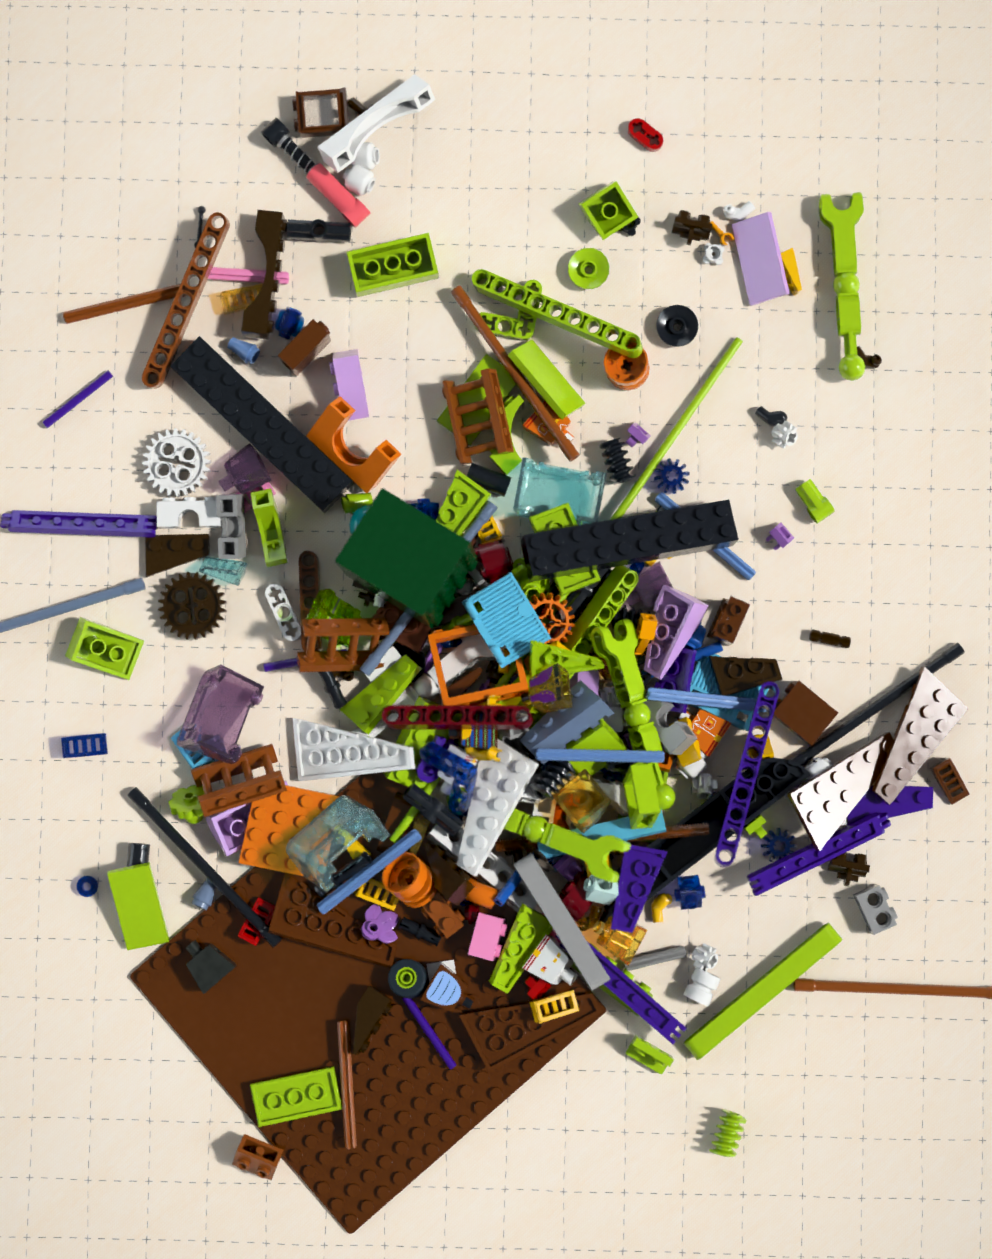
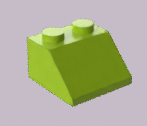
(608, 210)

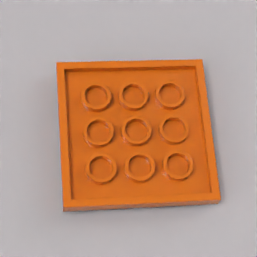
(275, 822)

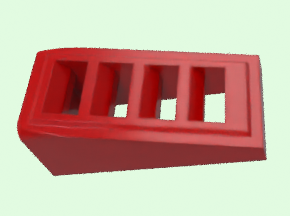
(249, 938)

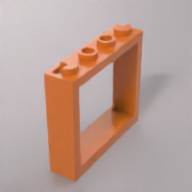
(475, 698)

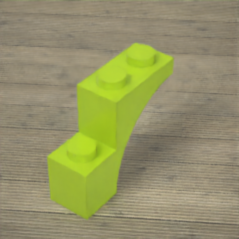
(508, 462)

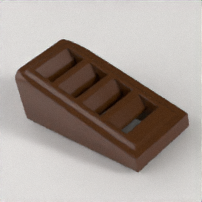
(463, 684)
(956, 777)

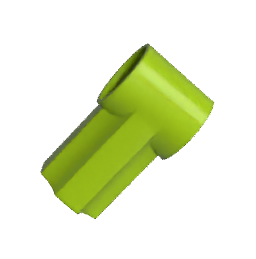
(817, 505)

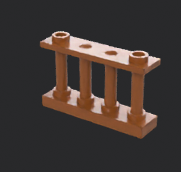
(497, 422)
(339, 660)
(241, 793)

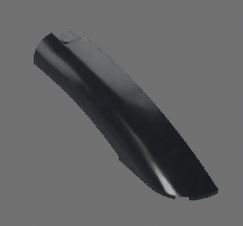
(773, 781)

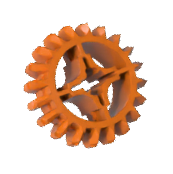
(563, 623)

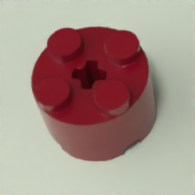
(495, 559)
(575, 897)

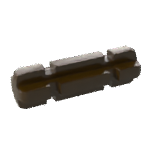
(830, 638)

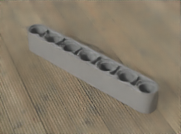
(561, 921)

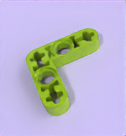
(515, 323)

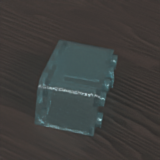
(550, 486)
(330, 835)

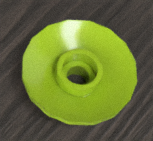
(588, 258)

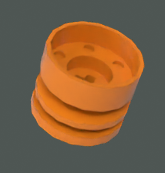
(620, 377)
(409, 880)

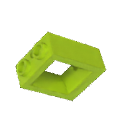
(641, 796)

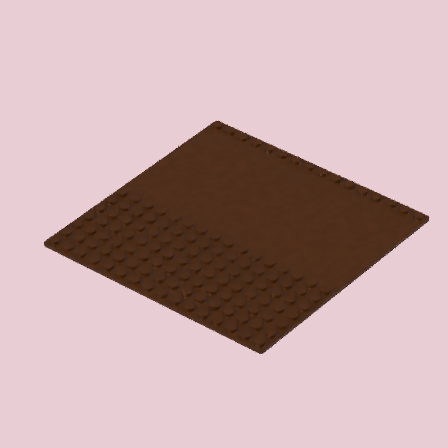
(282, 1016)

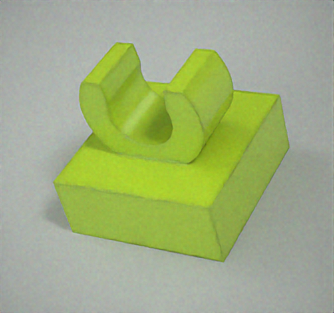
(756, 826)

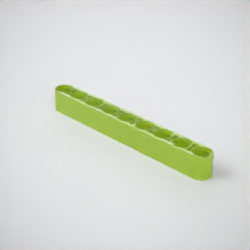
(563, 320)
(597, 613)
(762, 991)

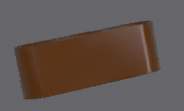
(396, 815)

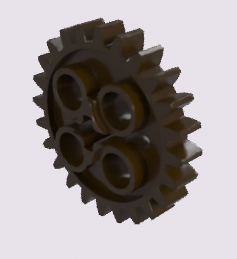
(173, 608)

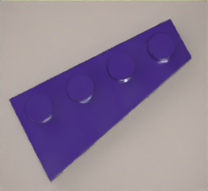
(909, 800)
(635, 882)

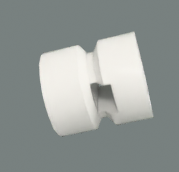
(702, 985)

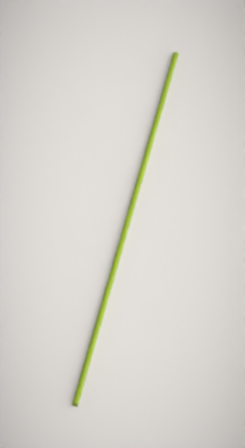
(618, 514)

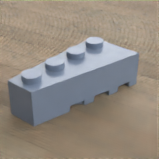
(566, 725)

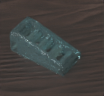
(224, 569)

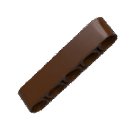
(306, 592)

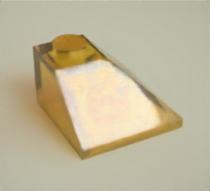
(583, 800)

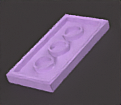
(760, 258)

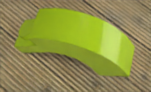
(269, 527)

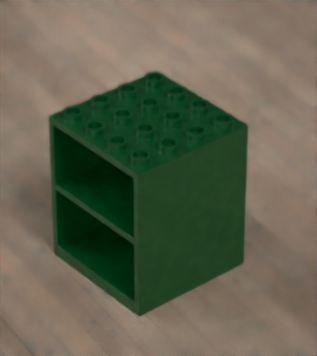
(407, 558)

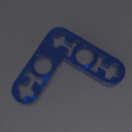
(462, 771)

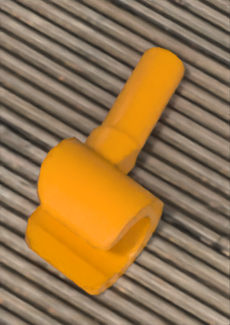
(721, 234)

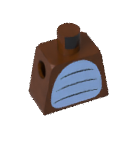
(447, 990)

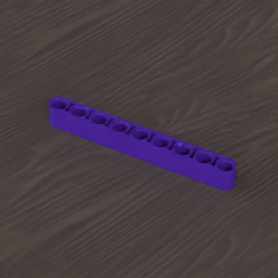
(751, 764)

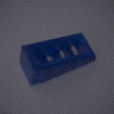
(66, 748)

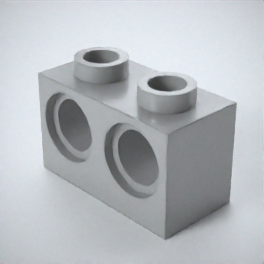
(870, 912)

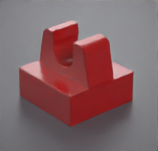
(538, 988)

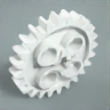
(172, 480)

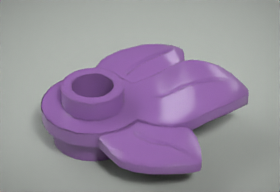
(382, 923)

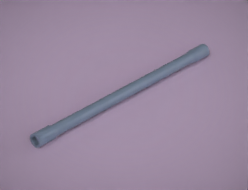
(124, 589)
(375, 658)

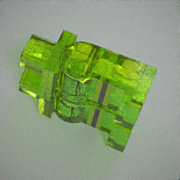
(332, 608)

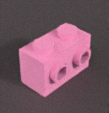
(487, 937)

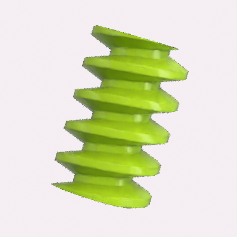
(728, 1134)

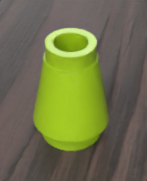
(352, 502)

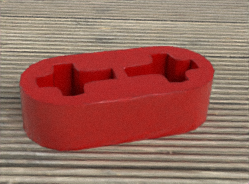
(642, 138)

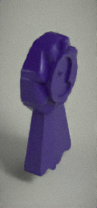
(427, 772)

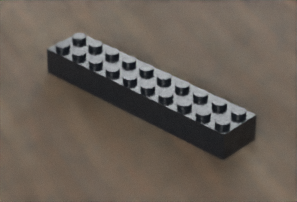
(262, 424)
(628, 540)

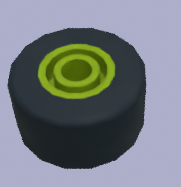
(415, 978)

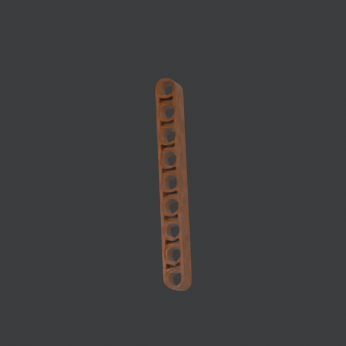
(185, 290)

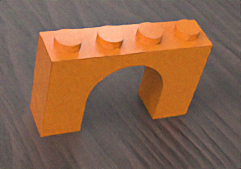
(328, 437)

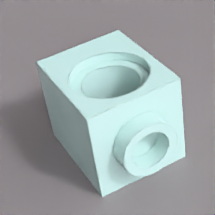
(600, 890)

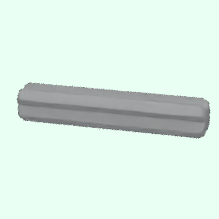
(656, 958)

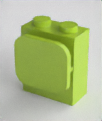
(599, 738)

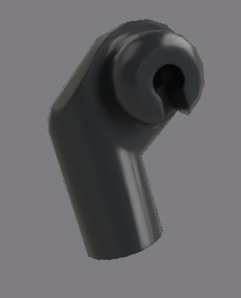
(771, 418)

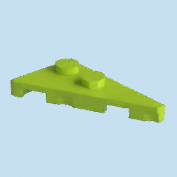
(545, 655)

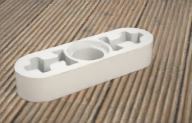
(284, 629)

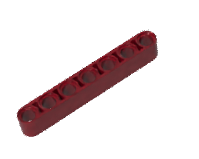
(467, 722)

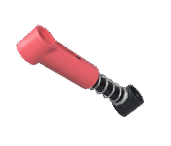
(349, 206)

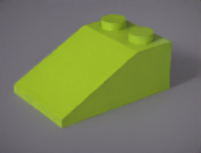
(104, 648)

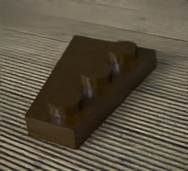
(170, 551)
(742, 674)

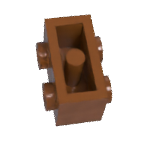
(444, 916)
(257, 1157)

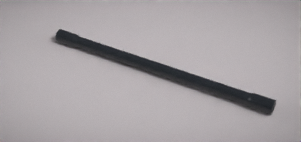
(945, 658)
(144, 804)

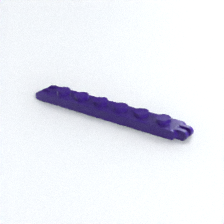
(80, 523)
(809, 858)
(638, 999)

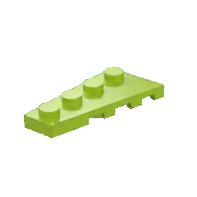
(462, 503)
(369, 704)
(522, 941)

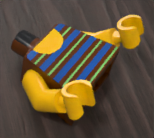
(479, 743)

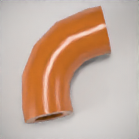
(482, 894)

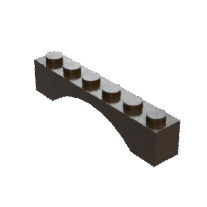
(258, 314)

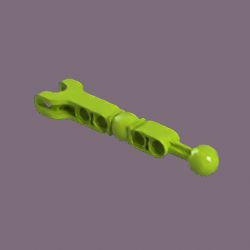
(846, 282)
(631, 694)
(589, 850)

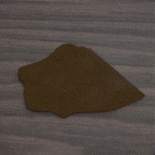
(540, 858)

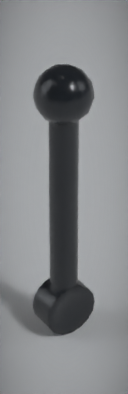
(201, 210)

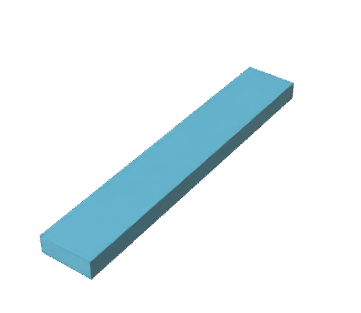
(619, 828)

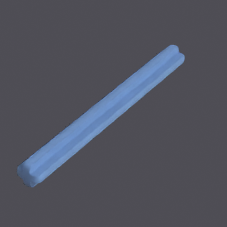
(725, 553)
(702, 699)
(600, 755)
(369, 871)

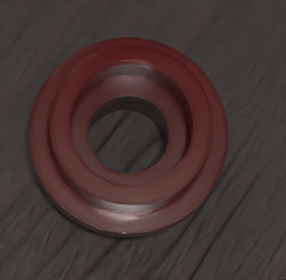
(471, 913)

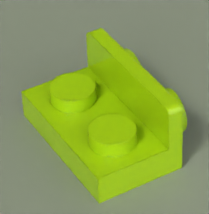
(649, 1055)

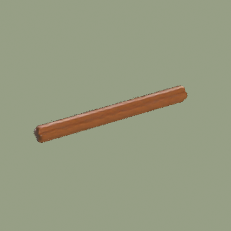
(120, 304)
(346, 1084)

